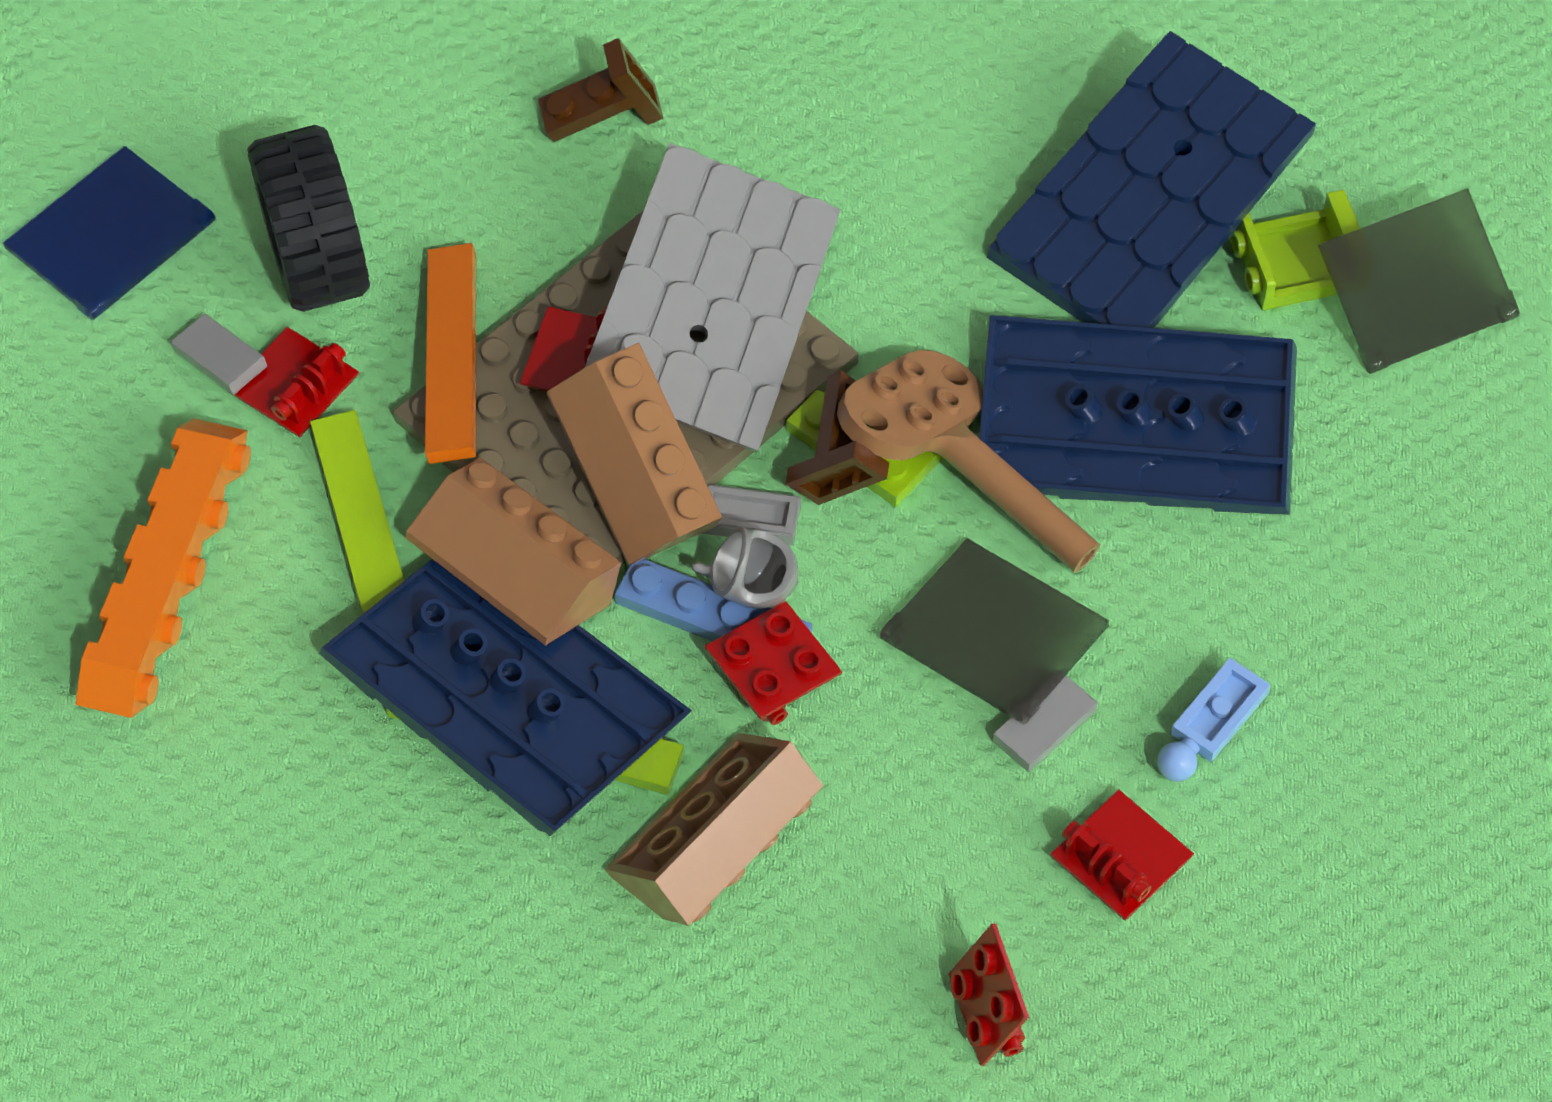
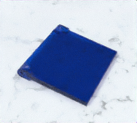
(109, 232)

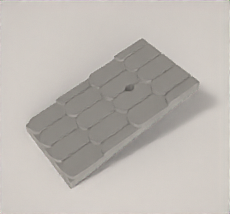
(726, 261)

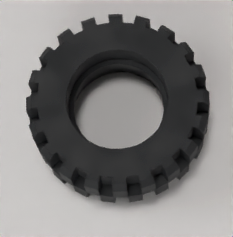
(309, 217)

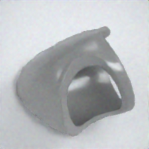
(752, 569)

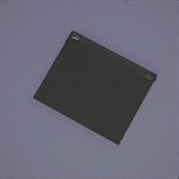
(1418, 280)
(994, 630)

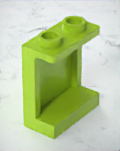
(1285, 255)

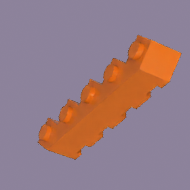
(161, 568)

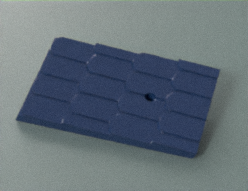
(1151, 189)
(1142, 413)
(512, 713)

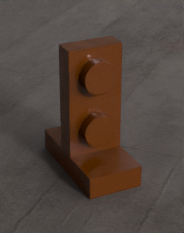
(602, 96)
(839, 462)

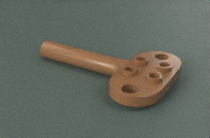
(923, 412)

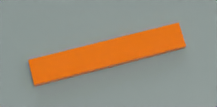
(451, 354)

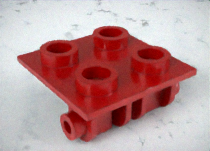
(560, 347)
(298, 381)
(773, 661)
(1121, 854)
(989, 998)

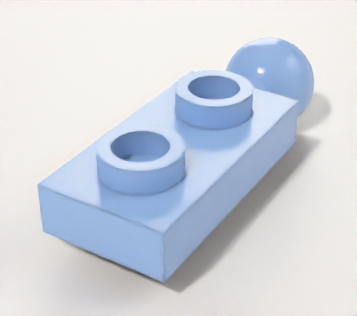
(1212, 719)

